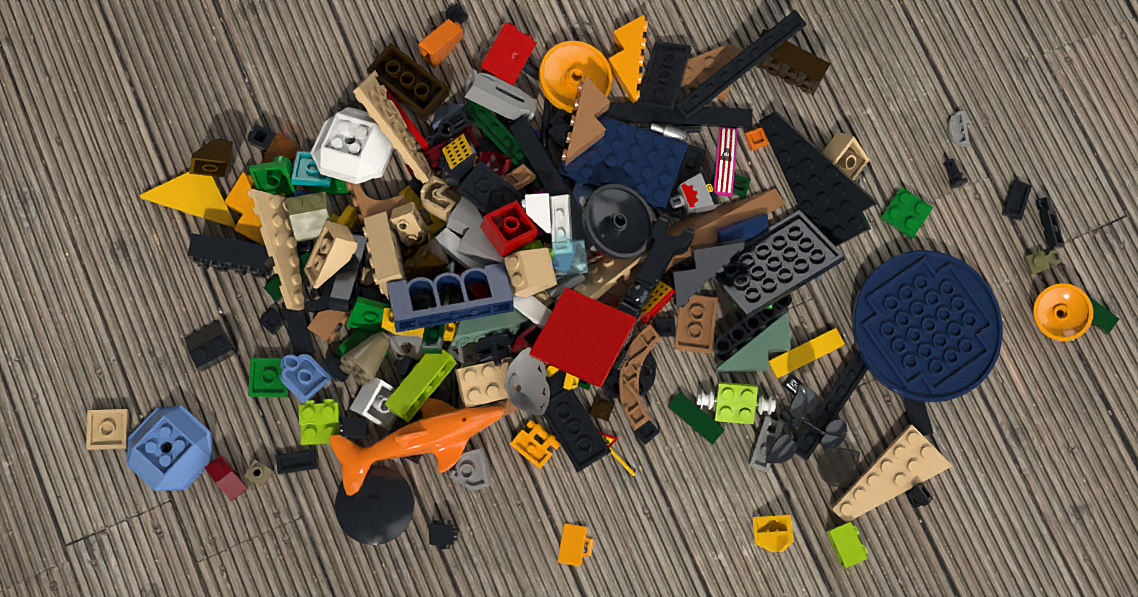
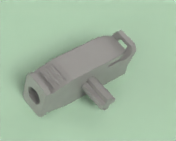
(499, 96)

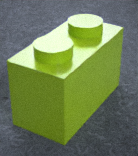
(847, 545)

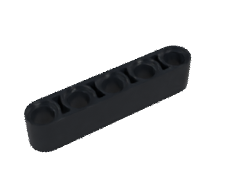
(349, 277)
(746, 331)

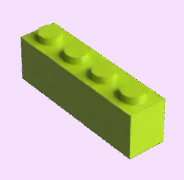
(420, 384)

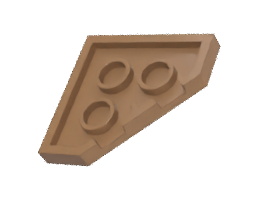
(707, 64)

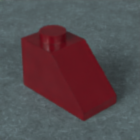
(226, 477)

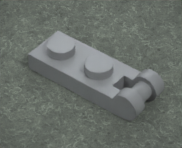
(764, 443)

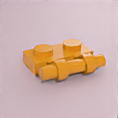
(530, 448)

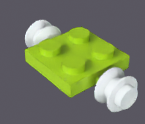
(736, 402)

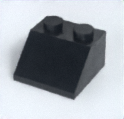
(209, 346)

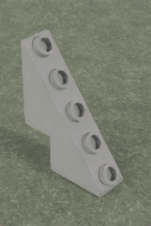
(474, 244)

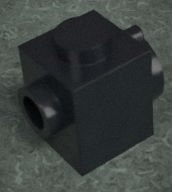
(442, 534)

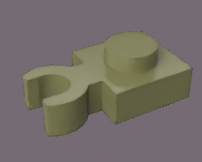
(1039, 262)

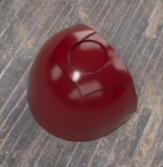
(497, 162)

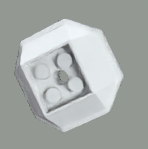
(354, 161)

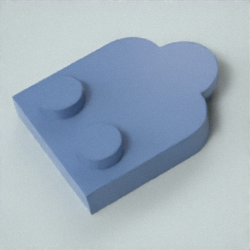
(303, 376)

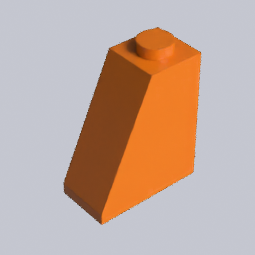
(440, 42)

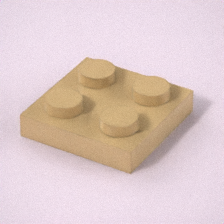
(107, 429)

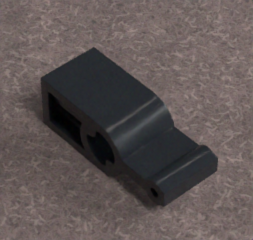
(458, 121)

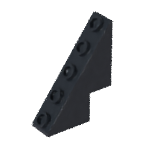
(705, 263)

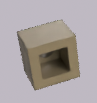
(262, 479)

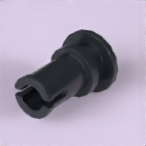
(955, 175)

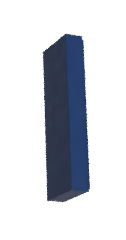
(743, 229)

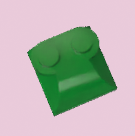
(274, 176)

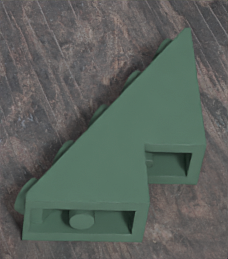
(482, 327)
(754, 354)

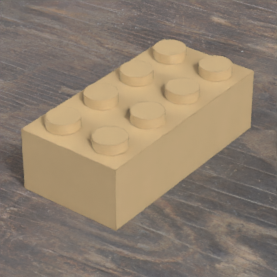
(385, 251)

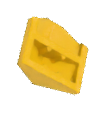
(773, 532)

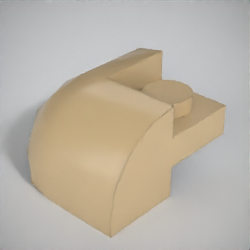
(438, 198)

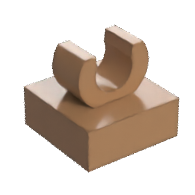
(507, 405)

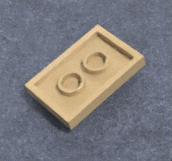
(483, 383)

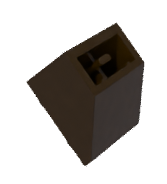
(424, 257)

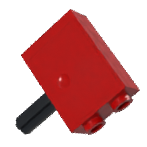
(509, 55)

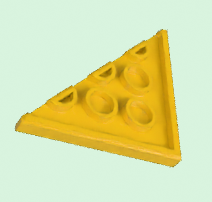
(193, 195)

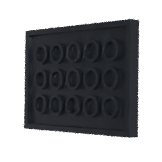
(777, 264)

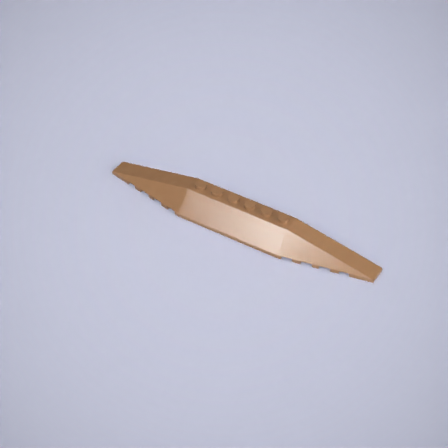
(705, 232)

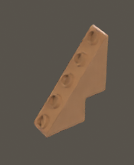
(585, 125)

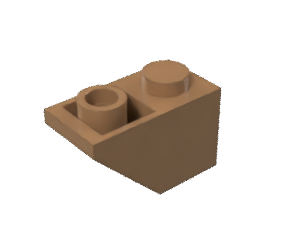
(327, 324)

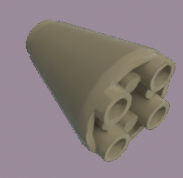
(366, 358)

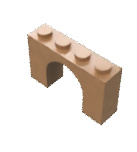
(369, 207)

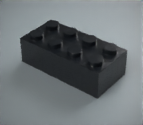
(230, 255)

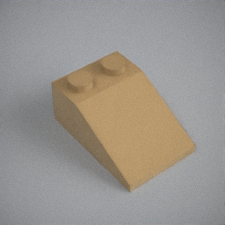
(330, 253)

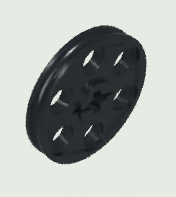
(646, 381)

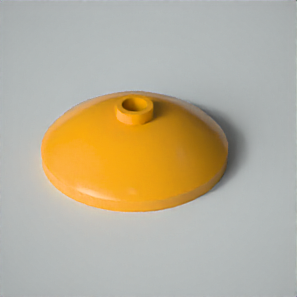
(1074, 305)

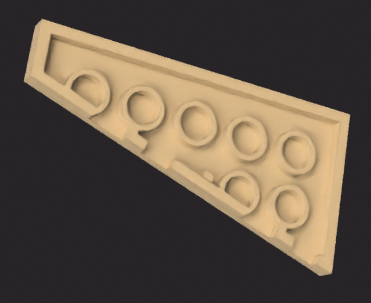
(392, 124)
(280, 244)
(605, 273)

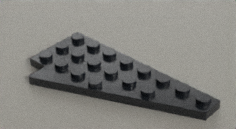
(817, 183)

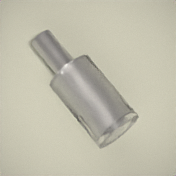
(669, 131)

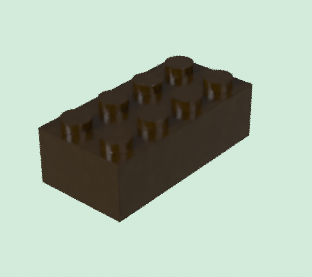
(795, 66)
(409, 82)

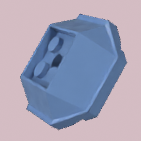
(189, 453)

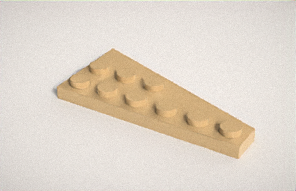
(899, 468)

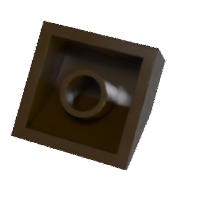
(212, 159)

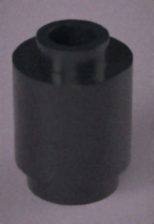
(332, 366)

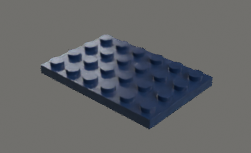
(631, 159)

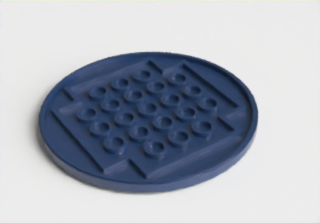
(927, 326)

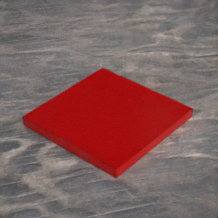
(583, 337)

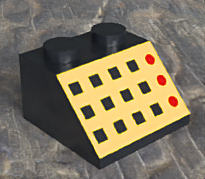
(457, 160)

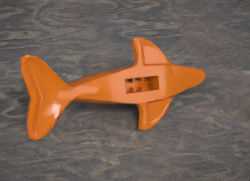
(440, 432)

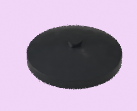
(618, 221)
(379, 508)

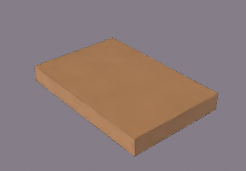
(696, 325)

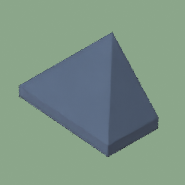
(444, 112)

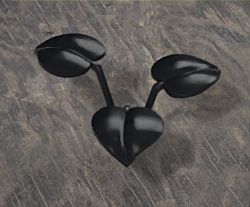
(803, 403)

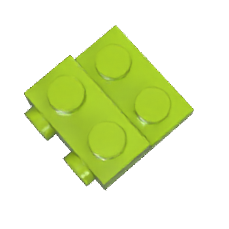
(319, 421)

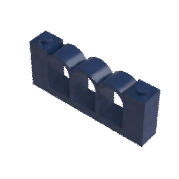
(492, 276)

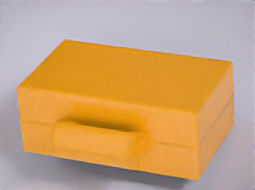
(573, 545)

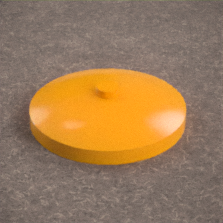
(567, 66)

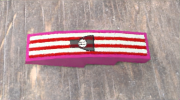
(725, 161)

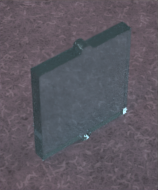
(570, 257)

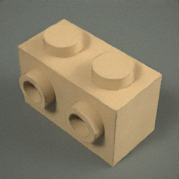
(408, 223)

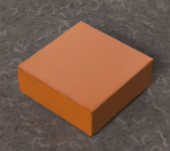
(756, 139)

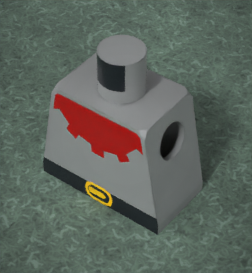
(695, 195)

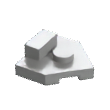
(472, 470)

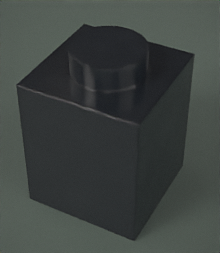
(354, 428)

